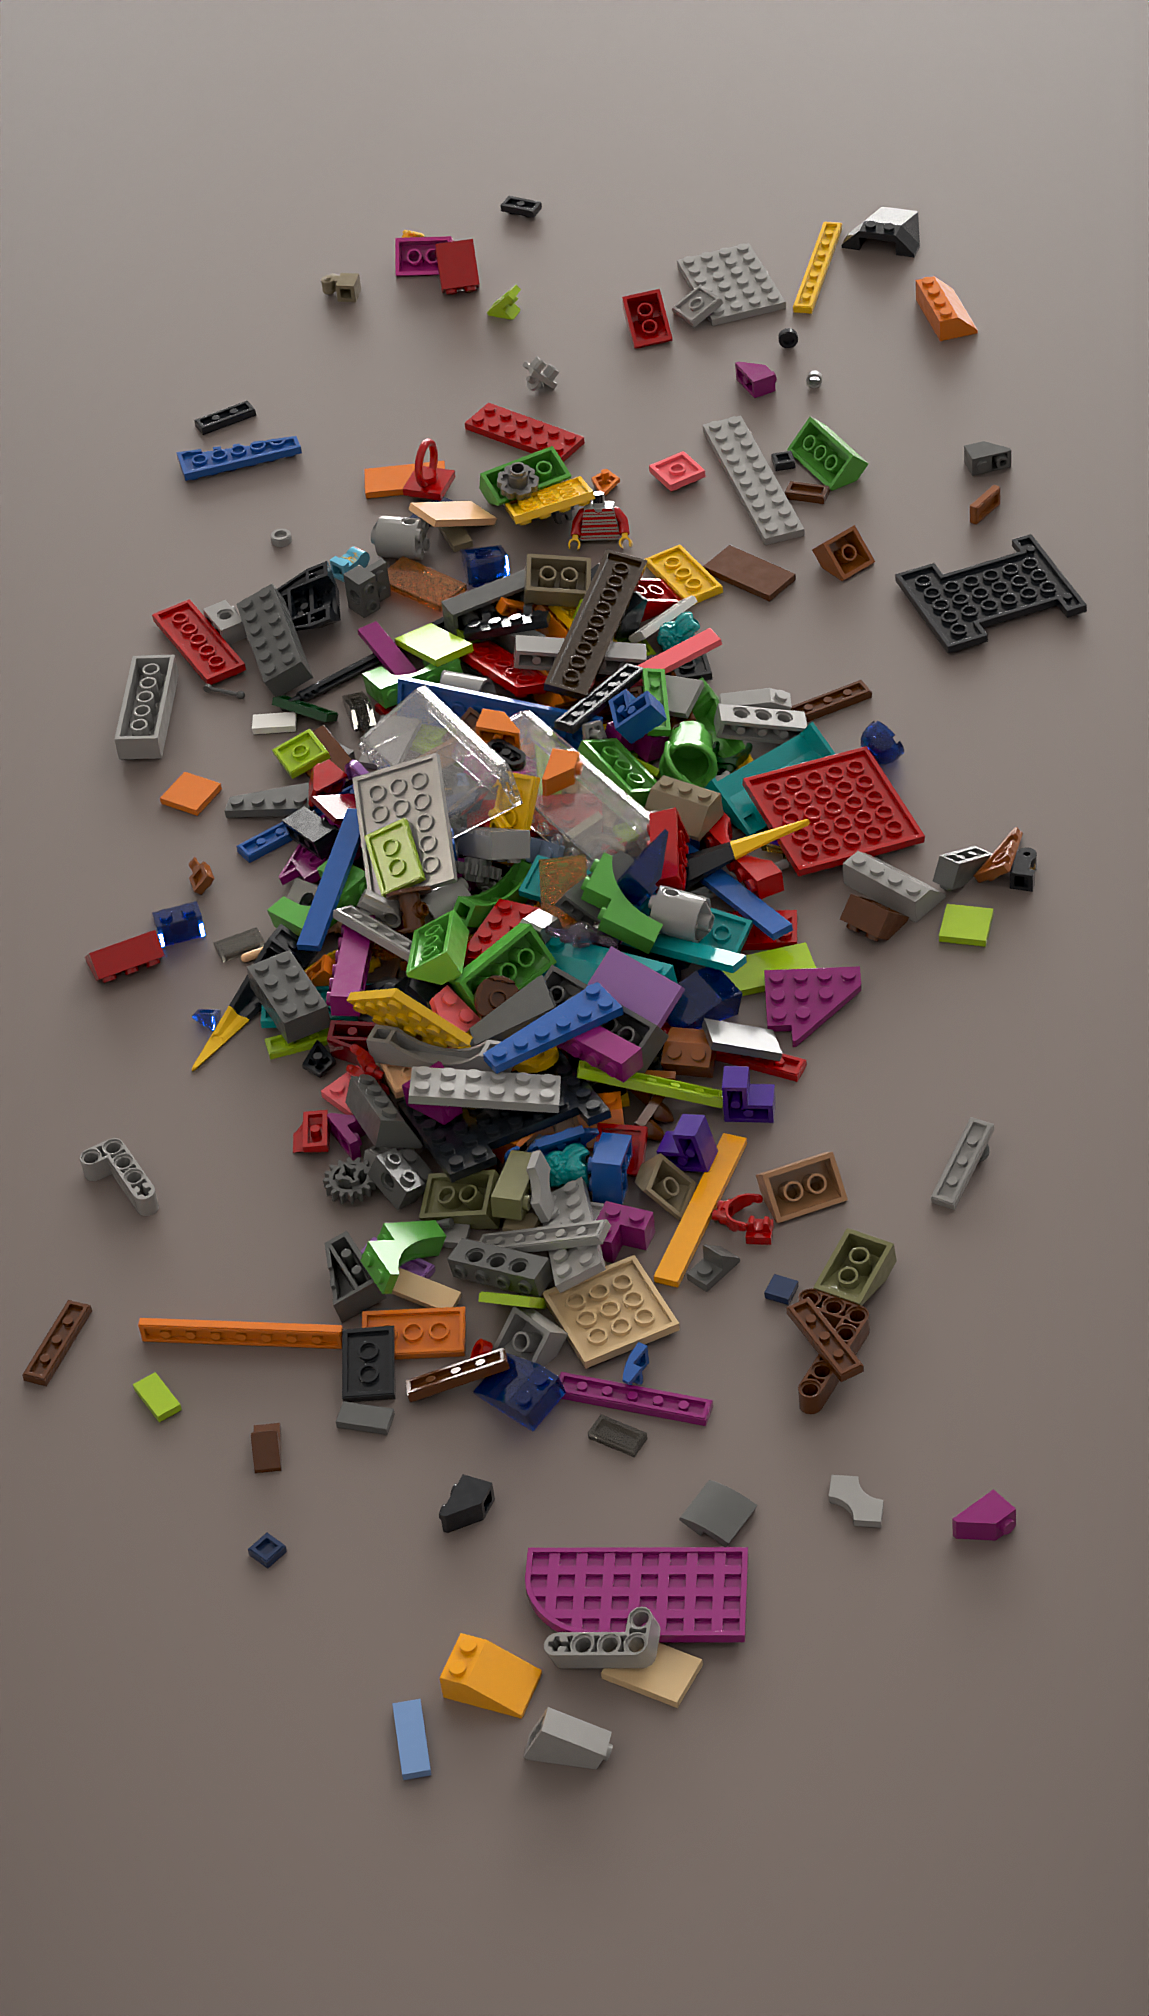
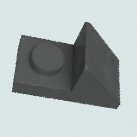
(712, 1267)

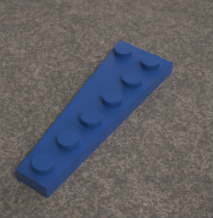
(200, 464)
(573, 1017)

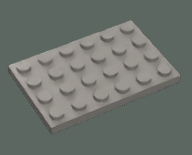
(737, 279)
(418, 794)

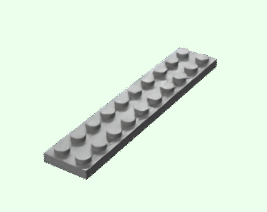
(753, 480)

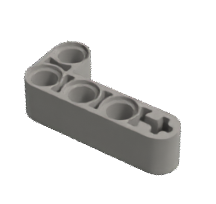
(115, 1159)
(569, 1648)

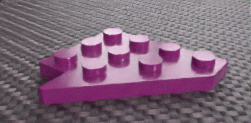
(305, 864)
(807, 997)

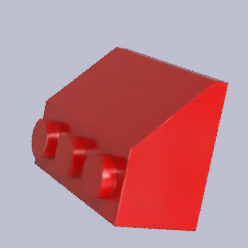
(125, 956)

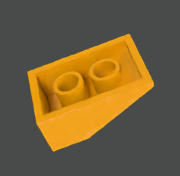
(488, 1677)

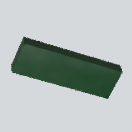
(305, 709)

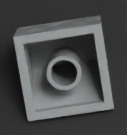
(530, 1336)

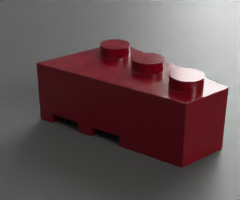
(346, 1033)

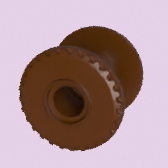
(412, 907)

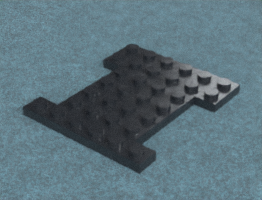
(988, 593)
(468, 1139)

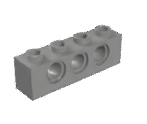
(758, 723)

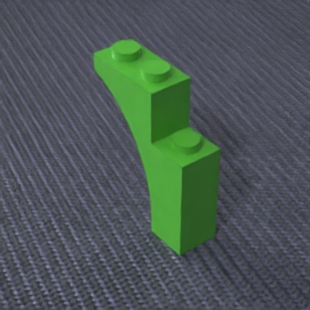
(476, 908)
(617, 914)
(397, 1245)

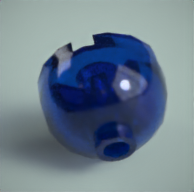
(881, 743)

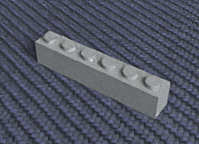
(541, 652)

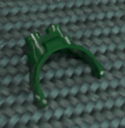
(732, 762)

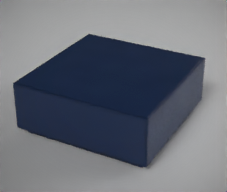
(781, 1289)
(267, 1550)

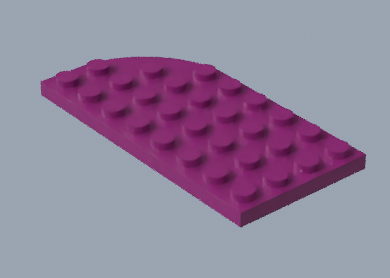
(689, 1590)

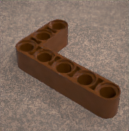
(852, 1325)

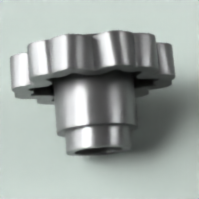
(517, 481)

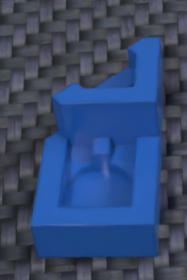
(636, 1364)

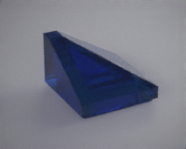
(207, 1017)

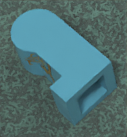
(348, 561)

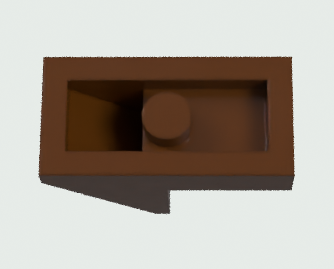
(266, 1447)

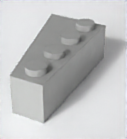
(495, 844)

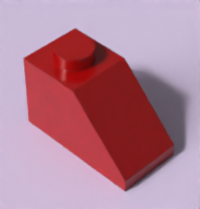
(326, 780)

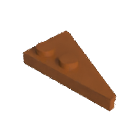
(1001, 859)

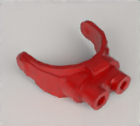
(367, 1064)
(728, 1208)

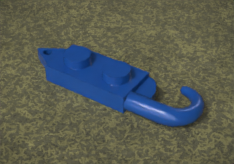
(560, 1140)

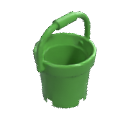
(689, 755)

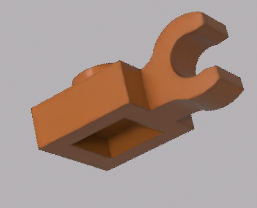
(201, 877)

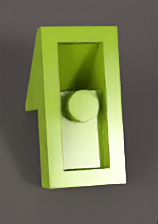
(505, 305)

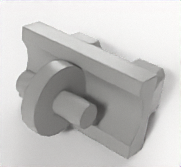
(539, 376)

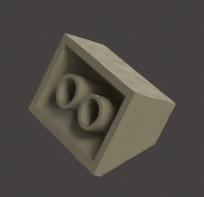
(696, 805)

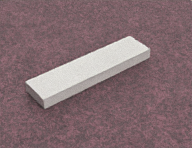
(666, 616)

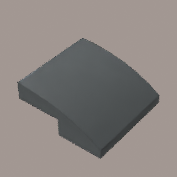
(718, 1512)

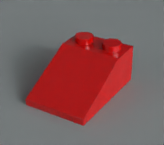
(646, 318)
(659, 596)

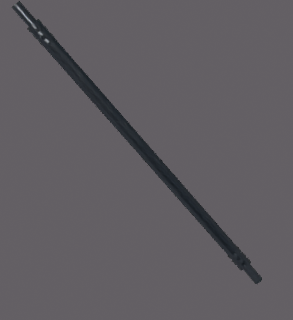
(344, 674)

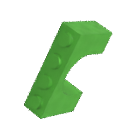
(384, 685)
(294, 915)

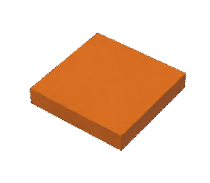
(190, 793)

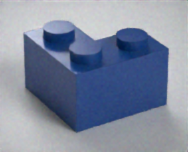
(636, 716)
(610, 1168)

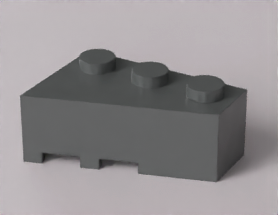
(350, 1281)

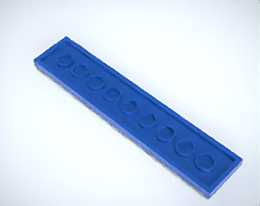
(461, 699)

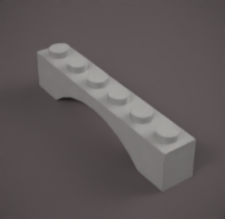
(397, 1048)

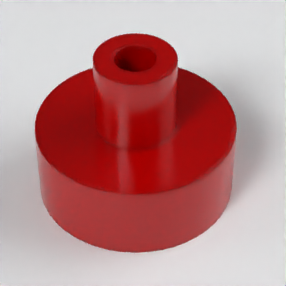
(481, 1347)

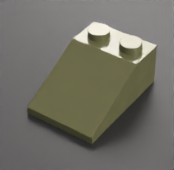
(463, 1200)
(857, 1267)

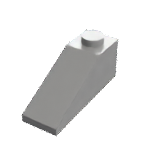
(761, 698)

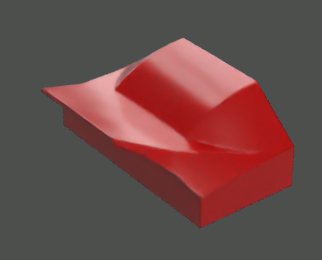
(313, 1133)

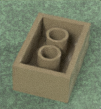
(556, 579)

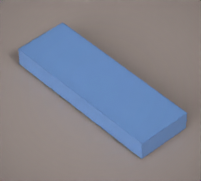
(411, 1739)

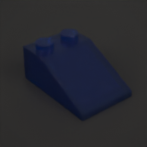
(485, 564)
(641, 876)
(707, 996)
(523, 1391)

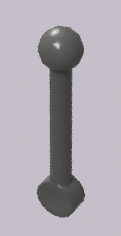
(208, 688)

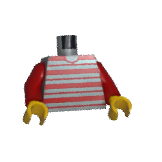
(600, 522)

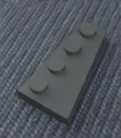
(270, 802)

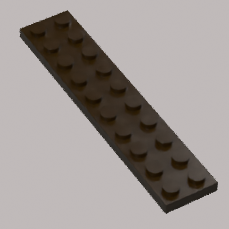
(595, 625)

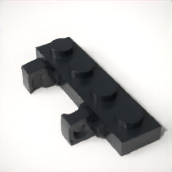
(516, 623)

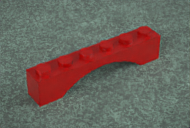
(758, 875)

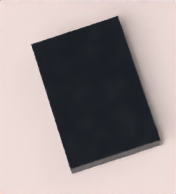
(368, 1364)

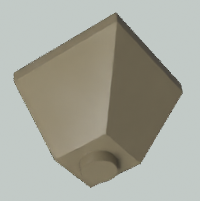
(666, 1185)

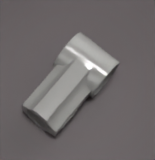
(386, 910)

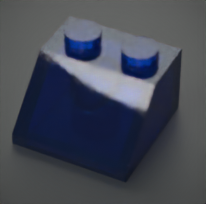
(178, 924)

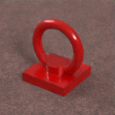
(428, 481)

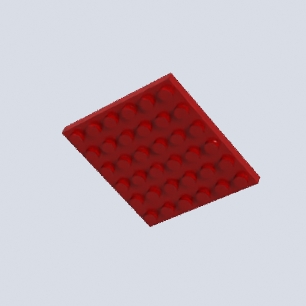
(847, 808)

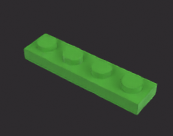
(655, 683)

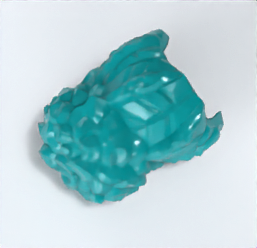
(677, 631)
(568, 1165)

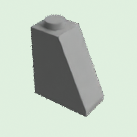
(567, 1741)

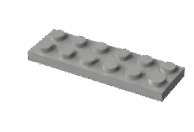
(484, 1089)
(574, 1264)

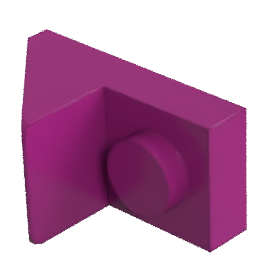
(347, 1133)

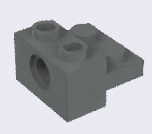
(367, 587)
(400, 1176)

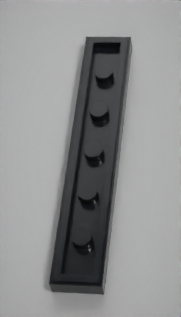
(598, 699)

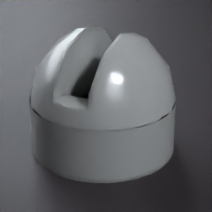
(816, 379)

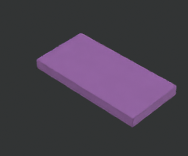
(637, 986)

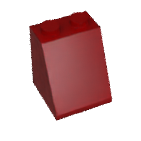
(457, 266)

